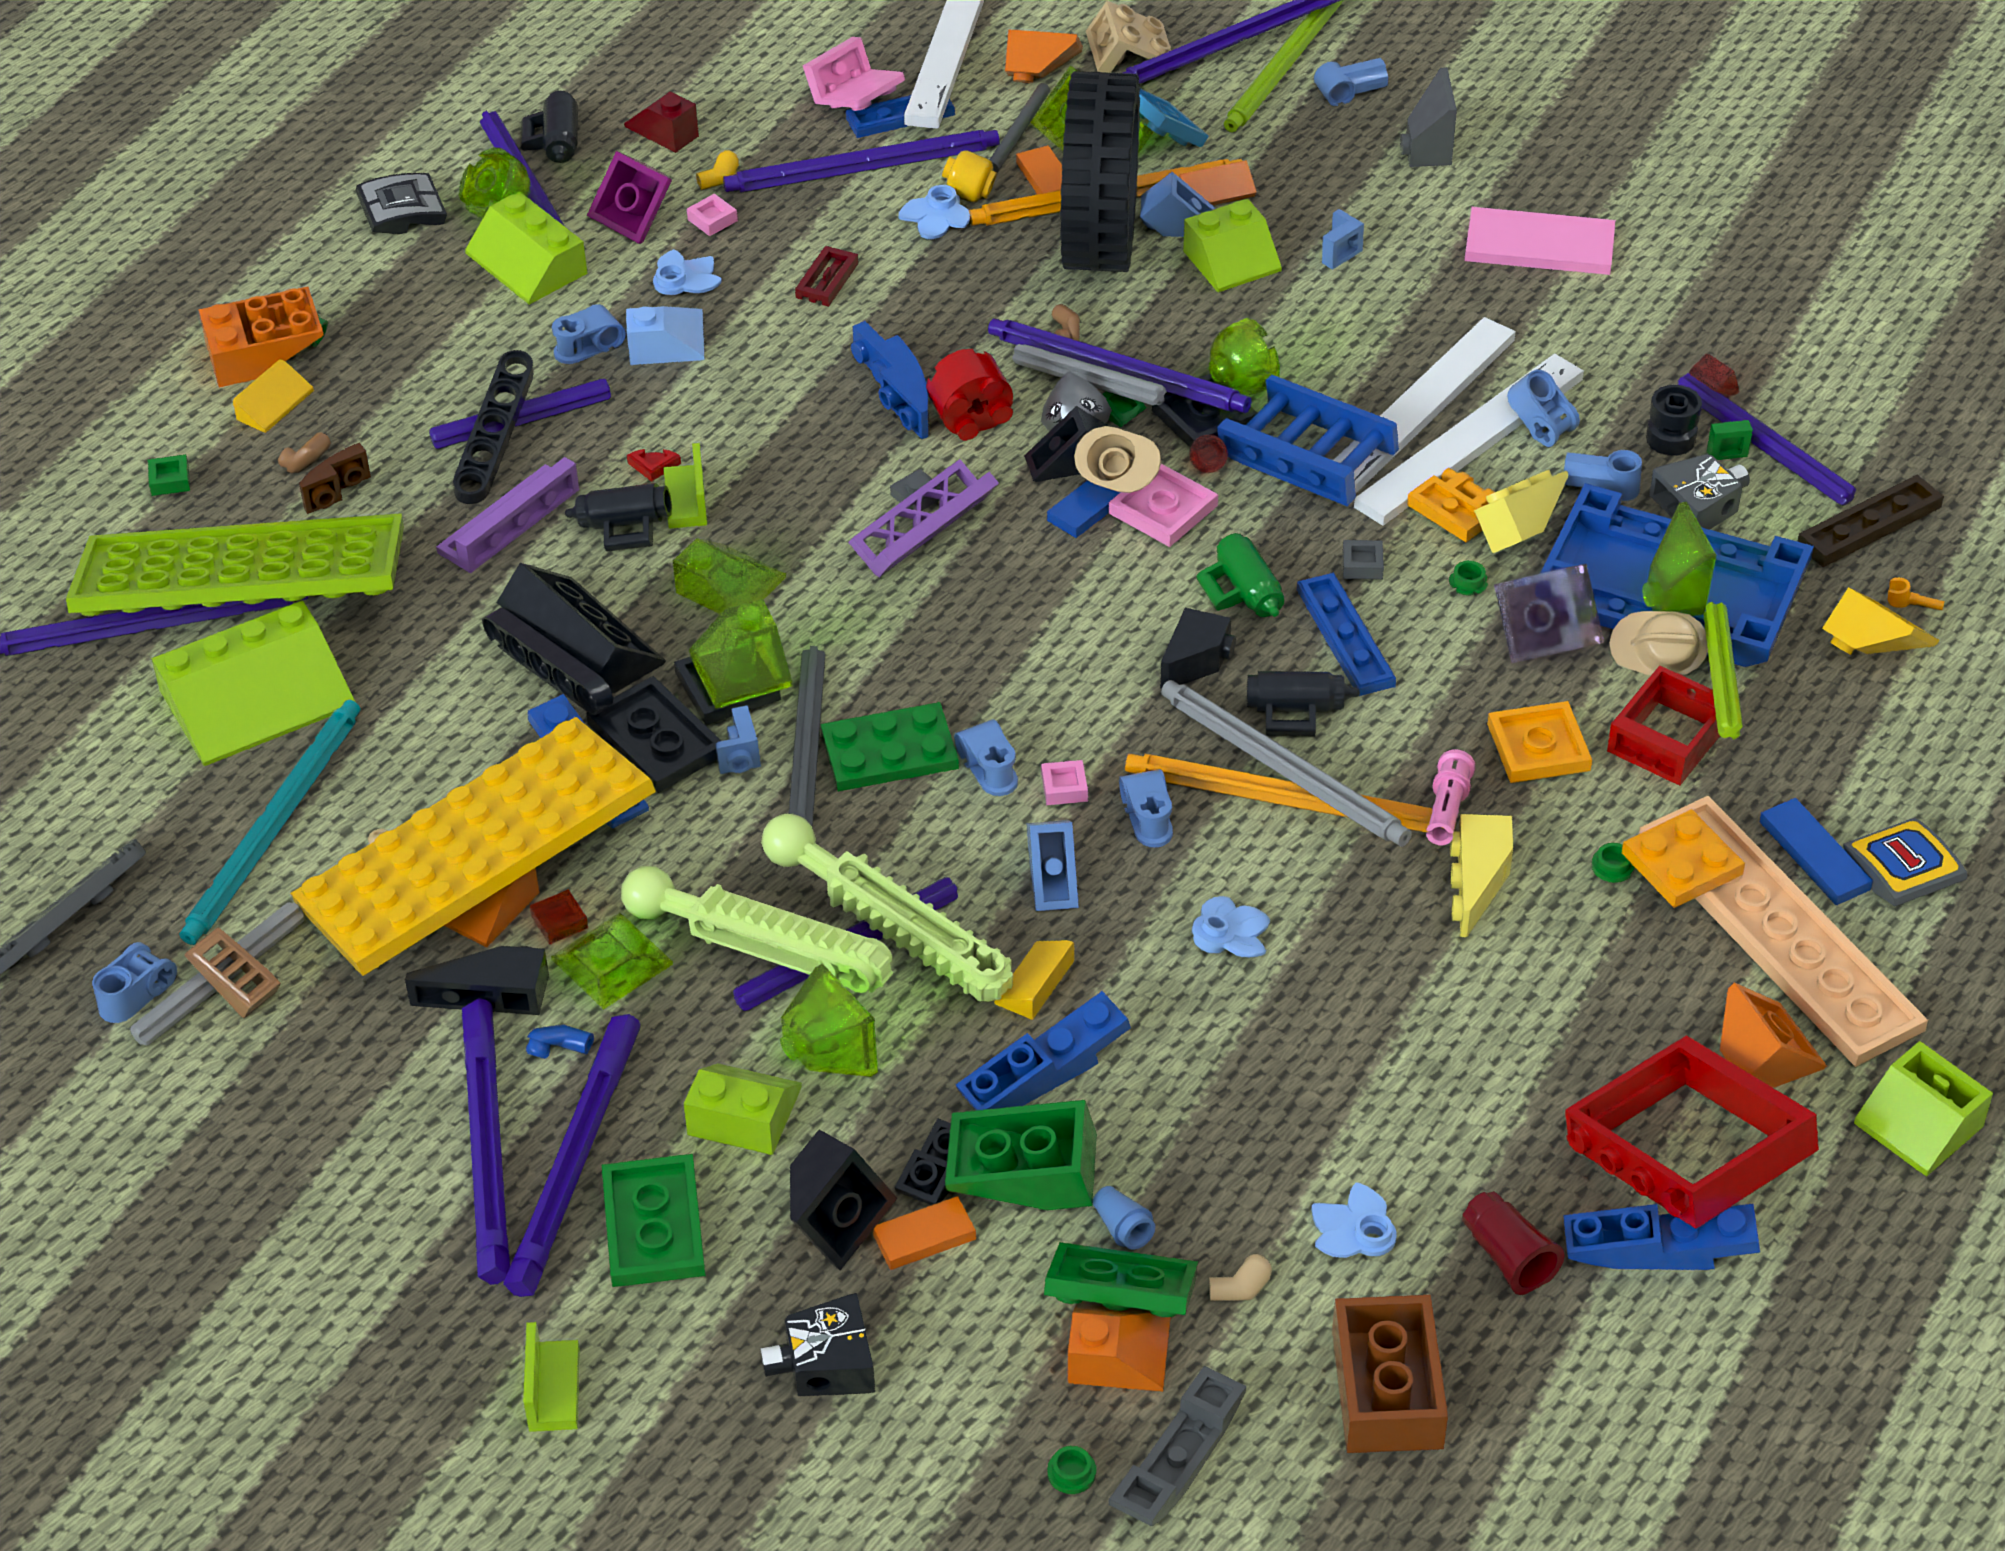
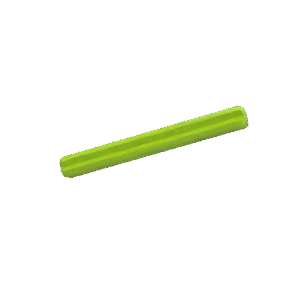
(1722, 671)

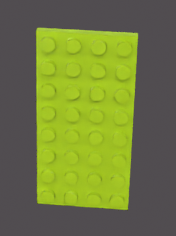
(237, 564)

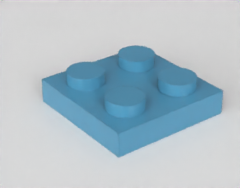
(1166, 118)

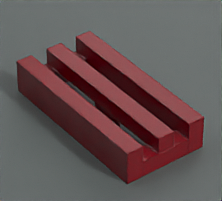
(804, 287)

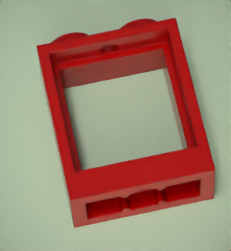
(1653, 749)

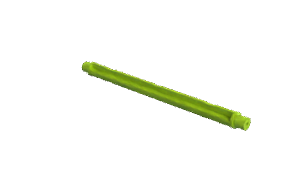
(1277, 67)

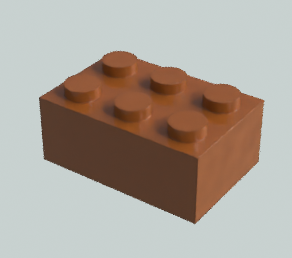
(1389, 1374)

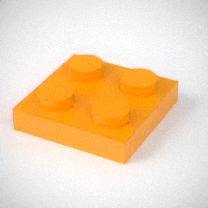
(1539, 742)
(1683, 858)

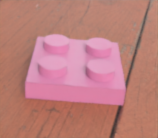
(1165, 506)

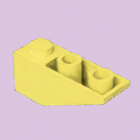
(1520, 509)
(1483, 865)

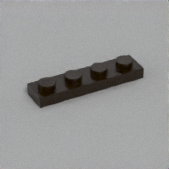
(1871, 520)

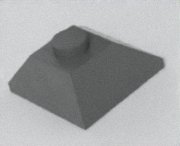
(1431, 125)

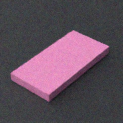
(1540, 240)

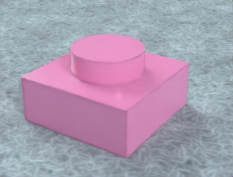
(712, 214)
(1064, 782)

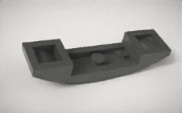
(1182, 1449)

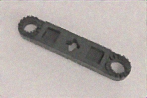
(91, 888)

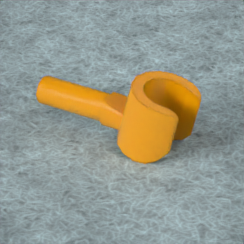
(1901, 596)

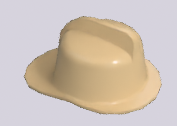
(1117, 459)
(1659, 638)

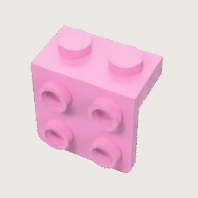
(846, 79)

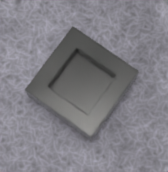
(908, 485)
(1362, 559)

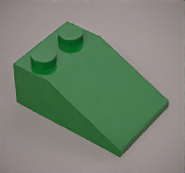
(1025, 1155)

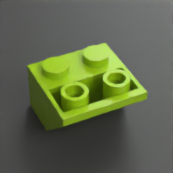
(1924, 1108)

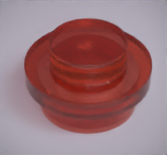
(1208, 453)

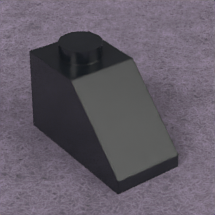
(1056, 450)
(1197, 647)

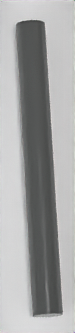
(1019, 126)

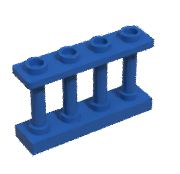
(1308, 467)

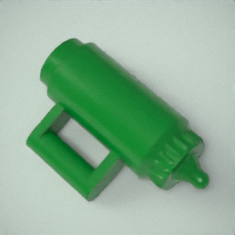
(1248, 574)

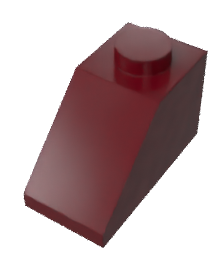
(667, 122)

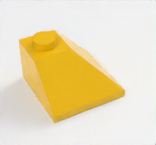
(1872, 628)

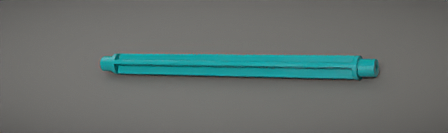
(269, 823)

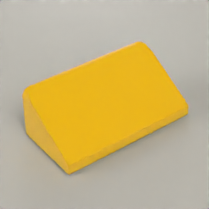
(271, 396)
(1037, 977)

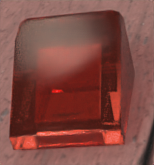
(1715, 375)

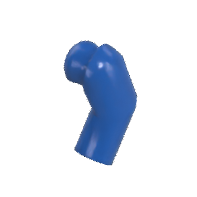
(558, 1035)

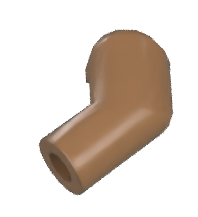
(1069, 320)
(305, 455)

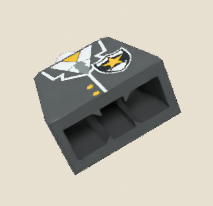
(1703, 484)

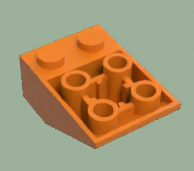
(257, 332)

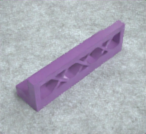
(511, 515)
(931, 522)

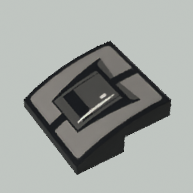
(399, 200)

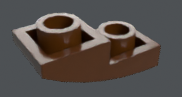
(324, 483)

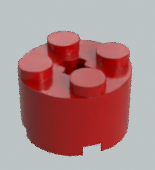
(970, 393)

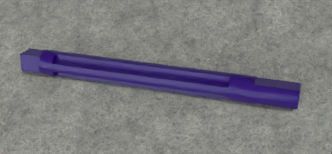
(602, 1080)
(485, 1138)

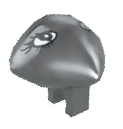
(1071, 392)

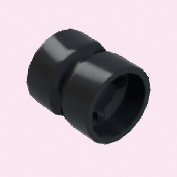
(1673, 420)

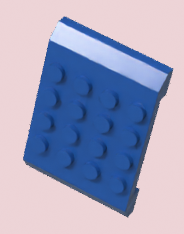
(1620, 545)

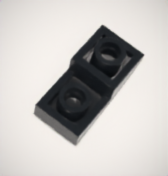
(926, 1169)

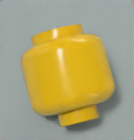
(970, 175)

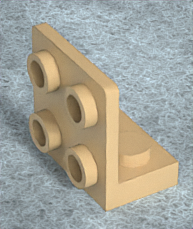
(1122, 29)

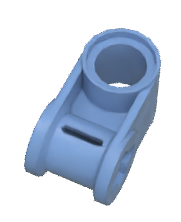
(587, 331)
(1540, 405)
(988, 757)
(1148, 806)
(130, 982)

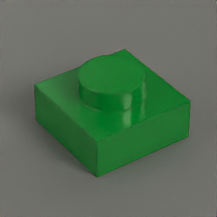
(1729, 440)
(168, 475)

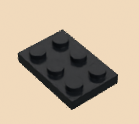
(656, 733)

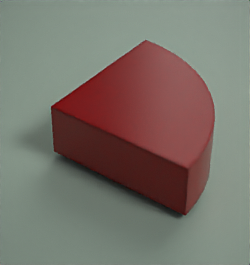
(653, 463)

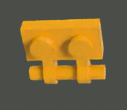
(1451, 502)

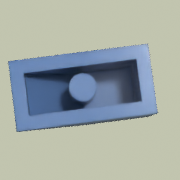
(1169, 204)
(1052, 865)

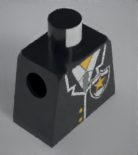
(824, 1350)

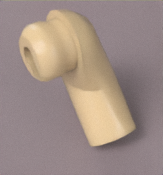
(1245, 1283)

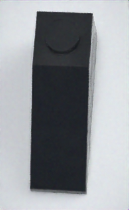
(505, 976)

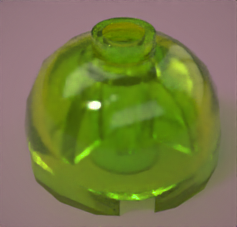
(492, 180)
(1242, 357)

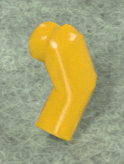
(725, 165)

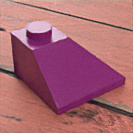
(629, 197)

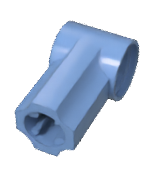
(1342, 83)
(1616, 472)

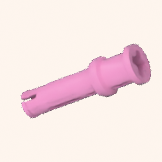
(1450, 787)

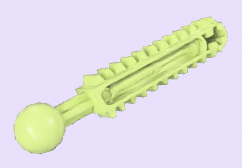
(892, 910)
(761, 930)

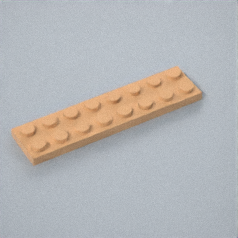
(1804, 949)

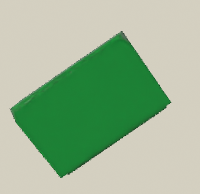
(1123, 408)

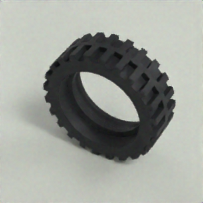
(1099, 171)

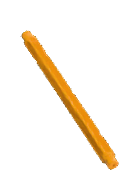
(1051, 202)
(1263, 788)

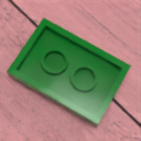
(889, 746)
(652, 1220)
(1121, 1279)

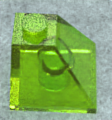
(1681, 567)
(722, 576)
(741, 655)
(611, 960)
(829, 1028)

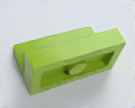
(687, 493)
(550, 1382)

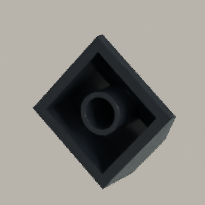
(836, 1197)

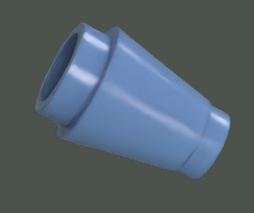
(1126, 1220)

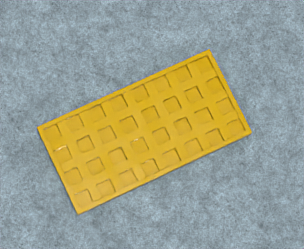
(471, 844)

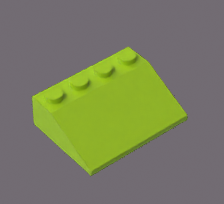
(251, 682)

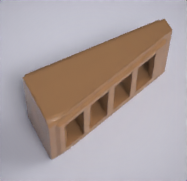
(232, 992)

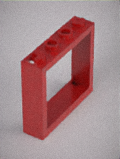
(1788, 1124)

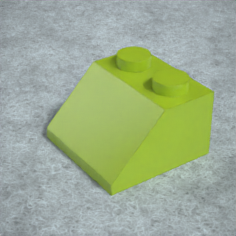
(1231, 245)
(739, 1107)

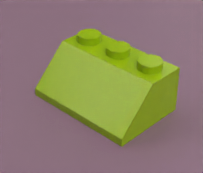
(527, 248)

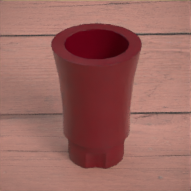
(1513, 1243)

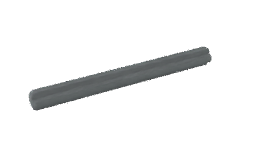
(807, 734)

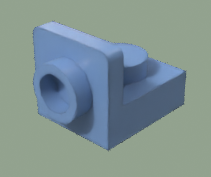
(1343, 240)
(741, 749)

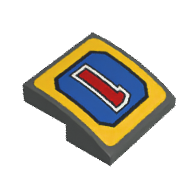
(1906, 861)

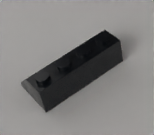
(579, 625)

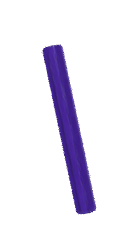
(531, 411)

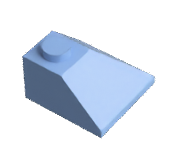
(664, 334)

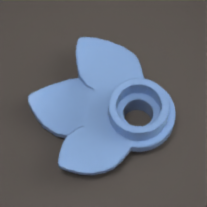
(936, 212)
(681, 275)
(1230, 928)
(1347, 1225)

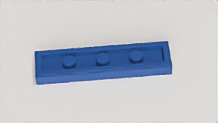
(1346, 634)

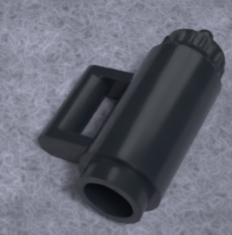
(559, 128)
(623, 507)
(1296, 693)

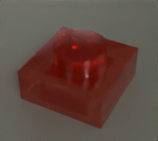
(559, 916)

